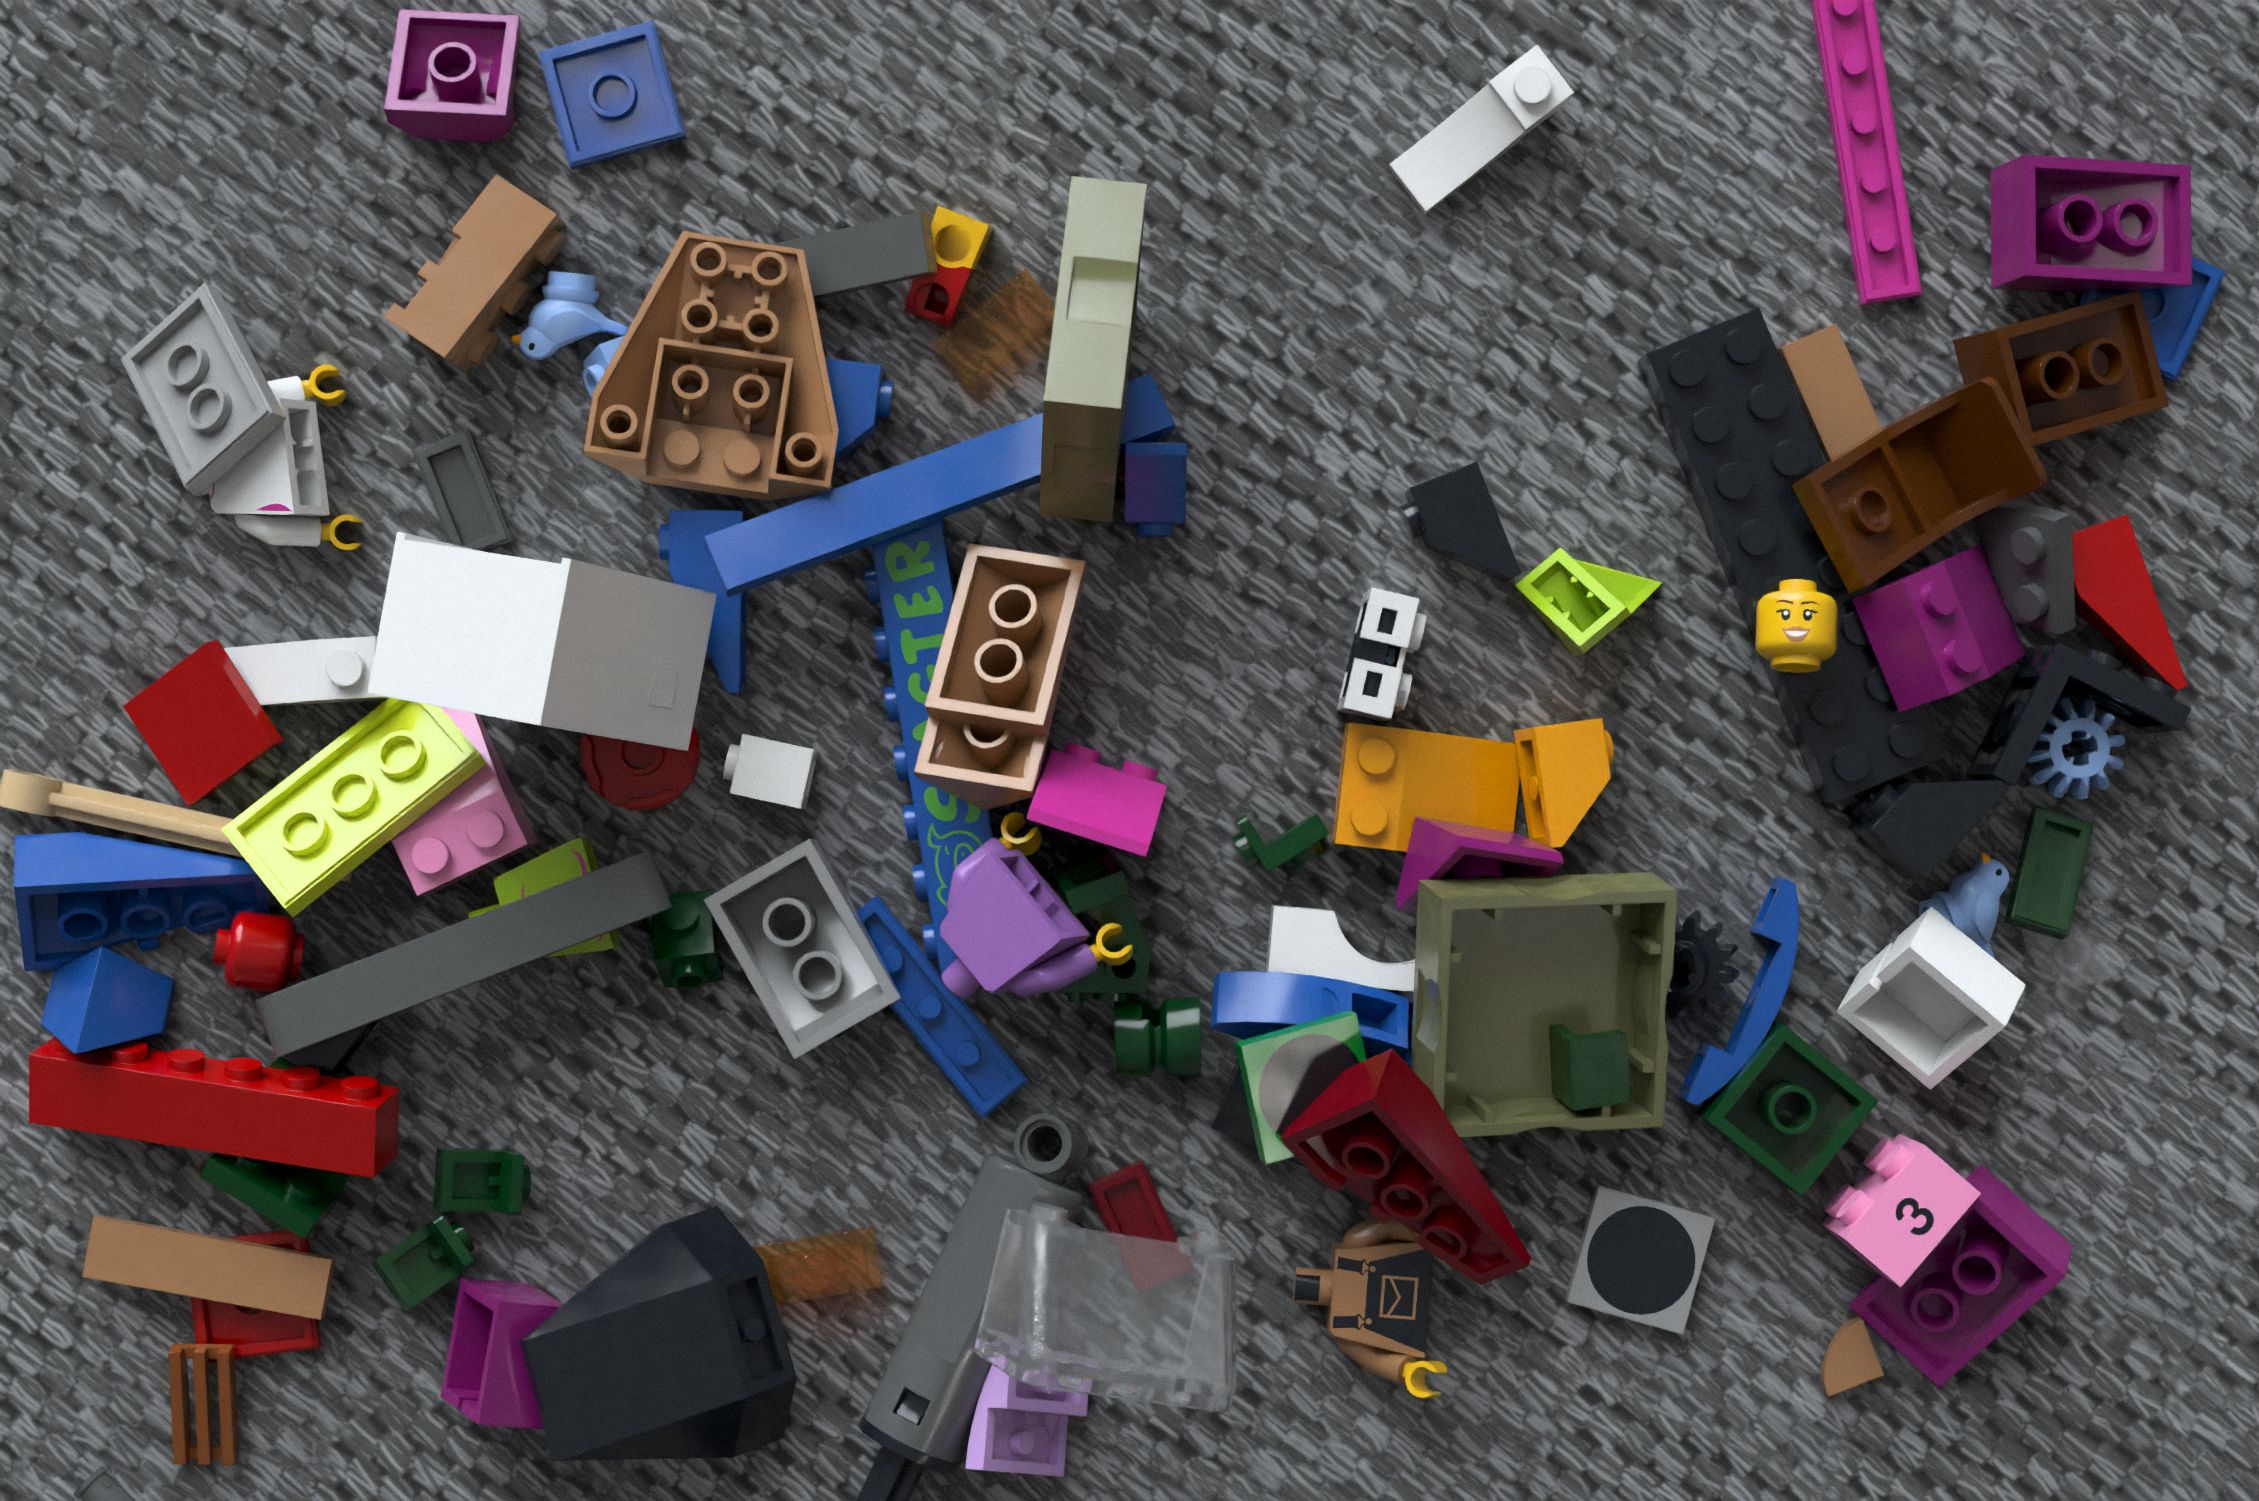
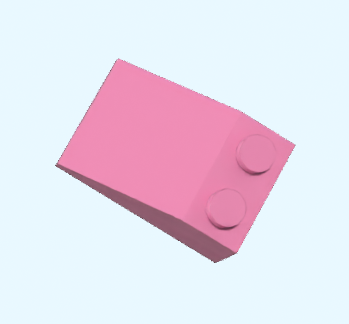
(469, 826)

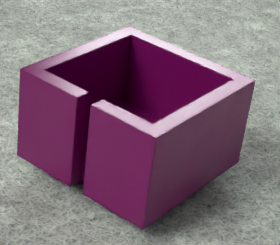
(484, 1356)

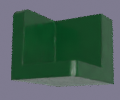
(1589, 1068)

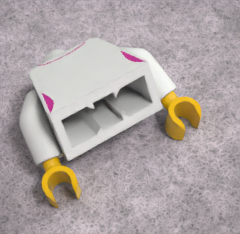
(281, 482)

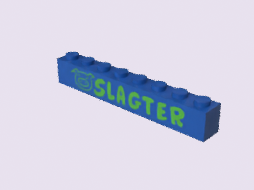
(916, 599)

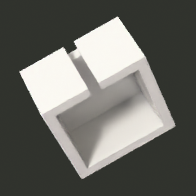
(1931, 998)

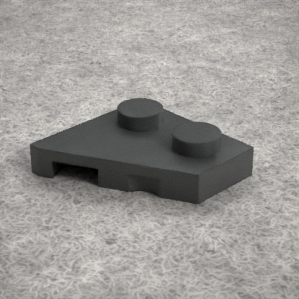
(2032, 562)

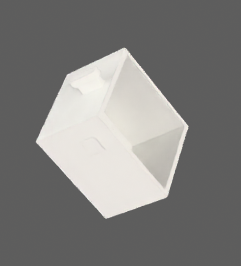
(542, 642)

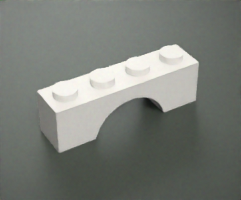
(1313, 944)

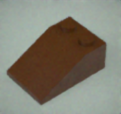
(2071, 366)

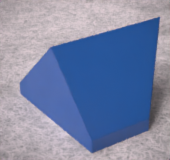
(106, 1002)

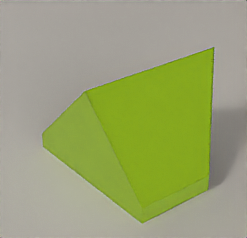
(1582, 599)

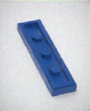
(940, 1018)

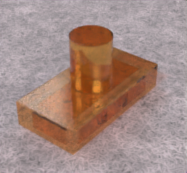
(822, 1264)

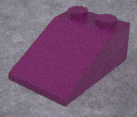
(2090, 225)
(1939, 629)
(1970, 1284)

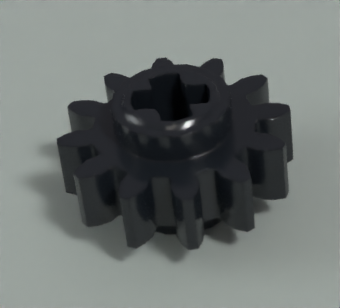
(1709, 968)

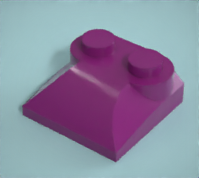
(453, 75)

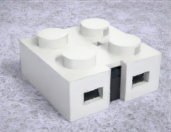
(1382, 636)

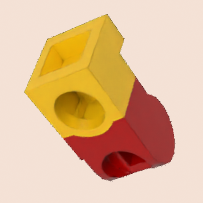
(957, 250)

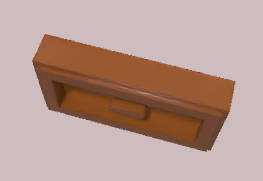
(180, 1403)

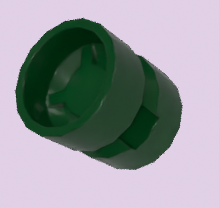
(1158, 1037)

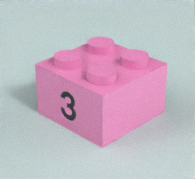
(1898, 1207)

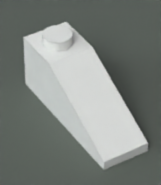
(307, 670)

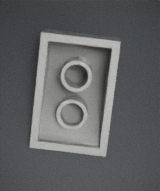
(803, 947)

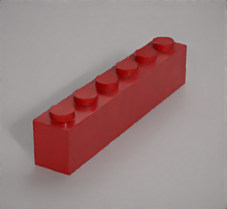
(217, 1105)

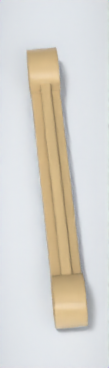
(116, 811)

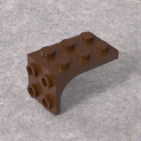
(1919, 480)

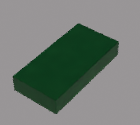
(2049, 873)

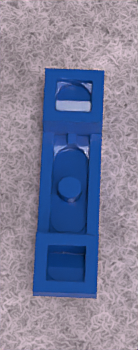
(1777, 923)

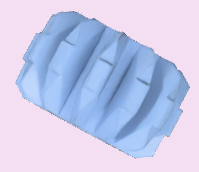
(2087, 764)

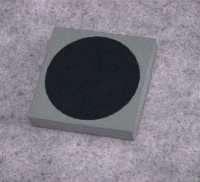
(1639, 1259)

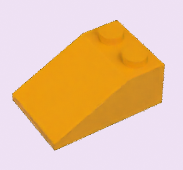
(1409, 773)

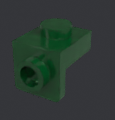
(1295, 845)
(686, 942)
(480, 1180)
(425, 1261)

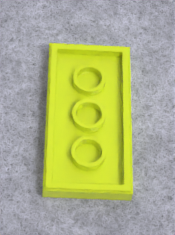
(352, 799)

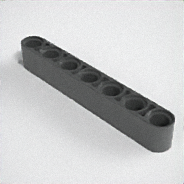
(463, 954)

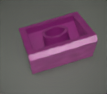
(1467, 851)

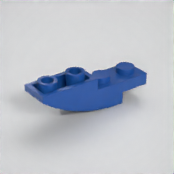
(1264, 1002)

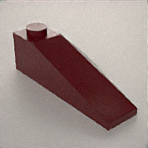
(1396, 1149)

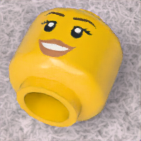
(1796, 627)

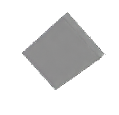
(203, 389)

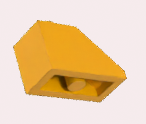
(1561, 775)

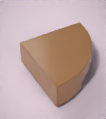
(1849, 1359)

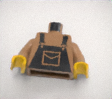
(1377, 1301)

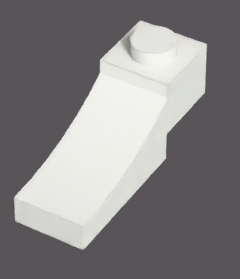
(1481, 129)

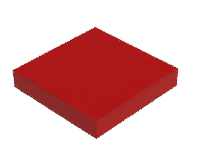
(203, 722)
(253, 1329)

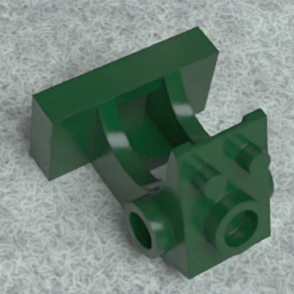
(1100, 889)

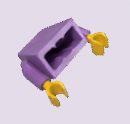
(1013, 925)

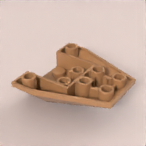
(721, 377)

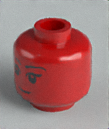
(259, 952)

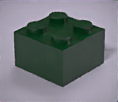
(1788, 1109)

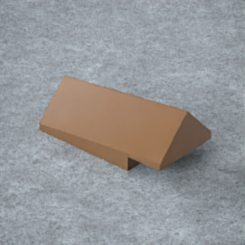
(999, 674)

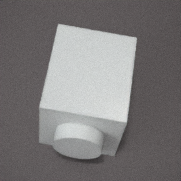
(770, 771)

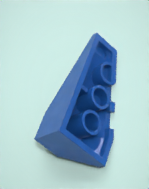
(109, 891)

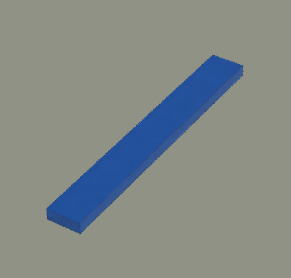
(905, 497)

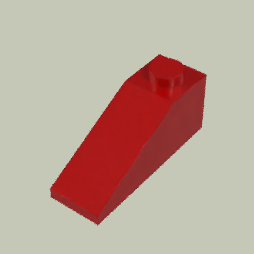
(2120, 599)

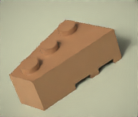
(481, 274)

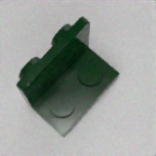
(283, 1192)

